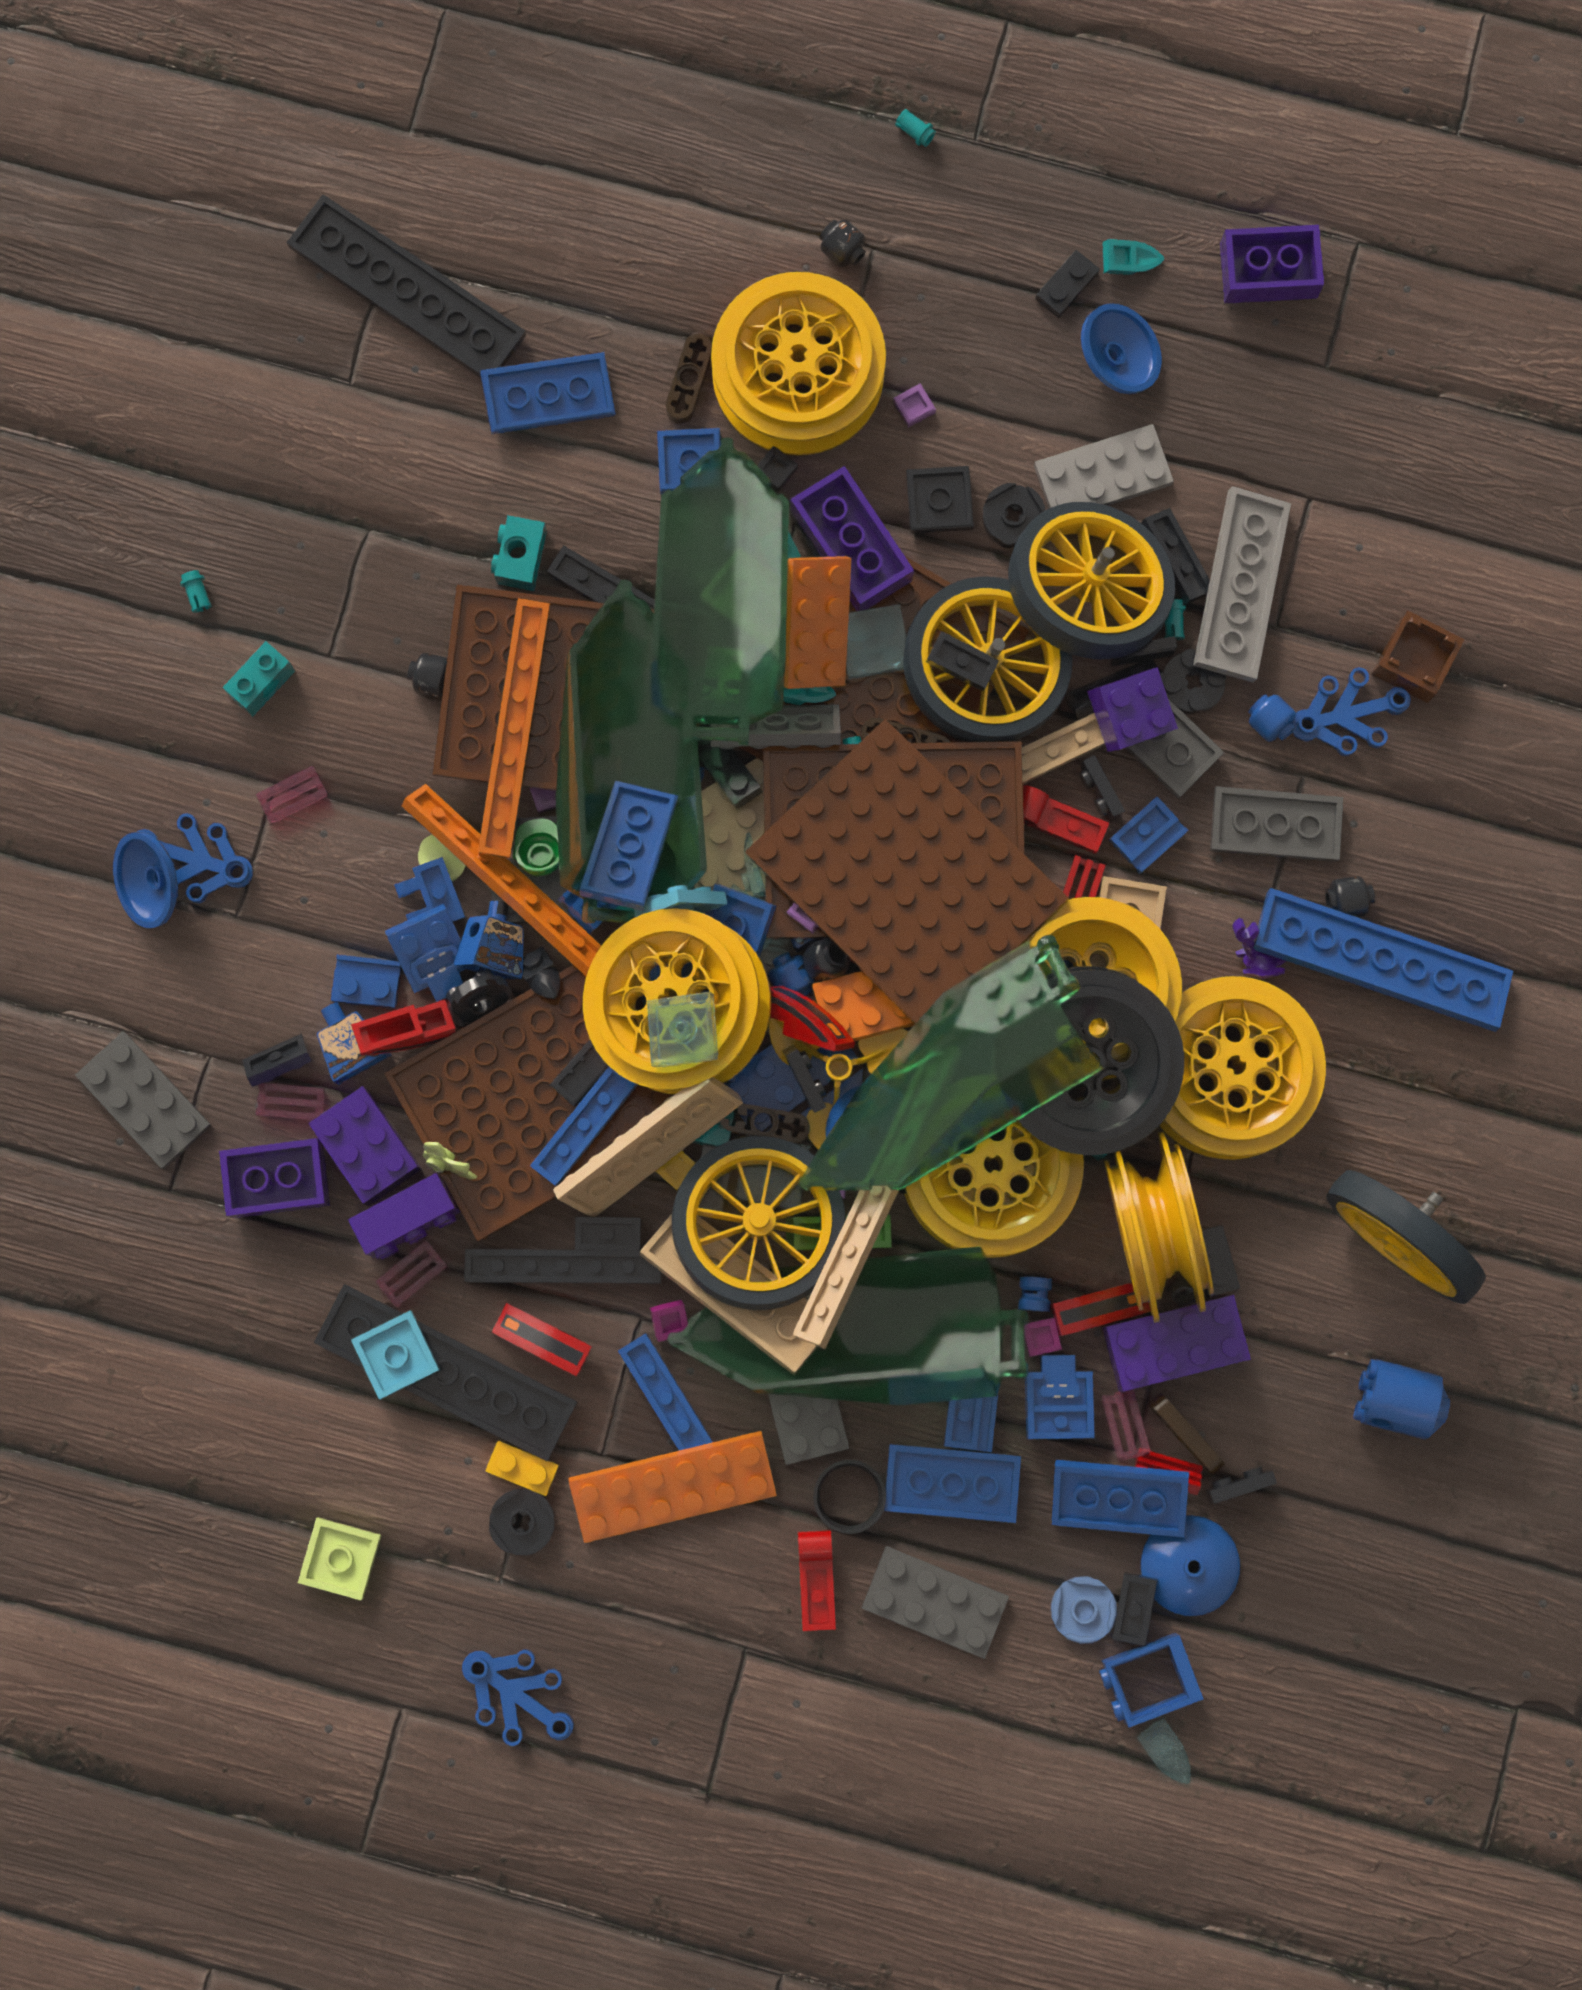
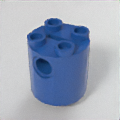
(1401, 1399)

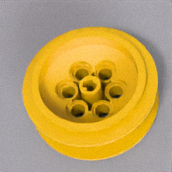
(774, 411)
(1125, 940)
(719, 962)
(1295, 1067)
(1017, 1220)
(1159, 1227)

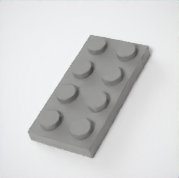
(1106, 470)

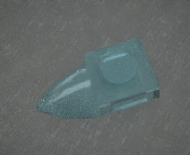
(752, 878)
(1166, 1751)

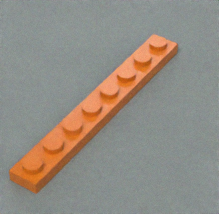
(513, 728)
(503, 878)

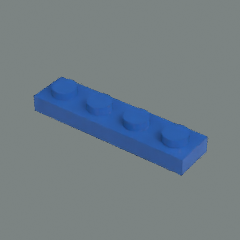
(583, 1126)
(664, 1393)

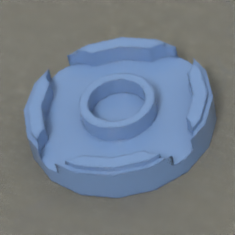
(1083, 1609)

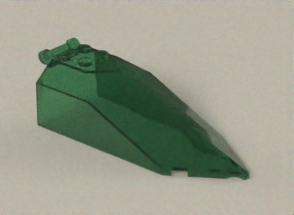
(721, 598)
(619, 736)
(960, 1075)
(907, 1336)

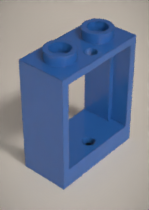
(1183, 1670)

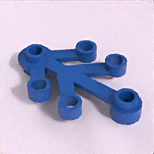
(1346, 715)
(201, 860)
(513, 1692)

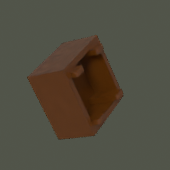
(1418, 656)

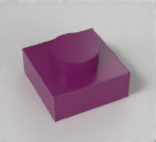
(668, 1319)
(1042, 1337)

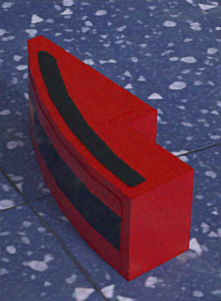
(807, 1020)
(404, 1029)
(1096, 1309)
(542, 1339)

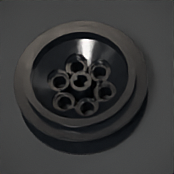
(1146, 1077)

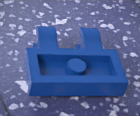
(436, 888)

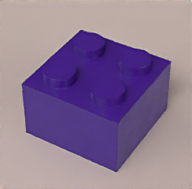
(1132, 709)

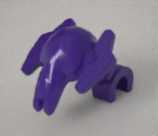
(1256, 962)

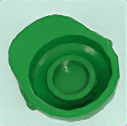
(537, 847)

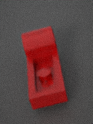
(1062, 820)
(816, 1580)

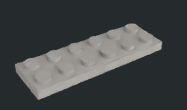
(1242, 584)

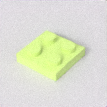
(339, 1558)

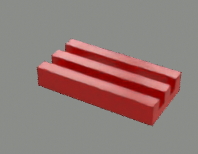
(1088, 865)
(1160, 1461)

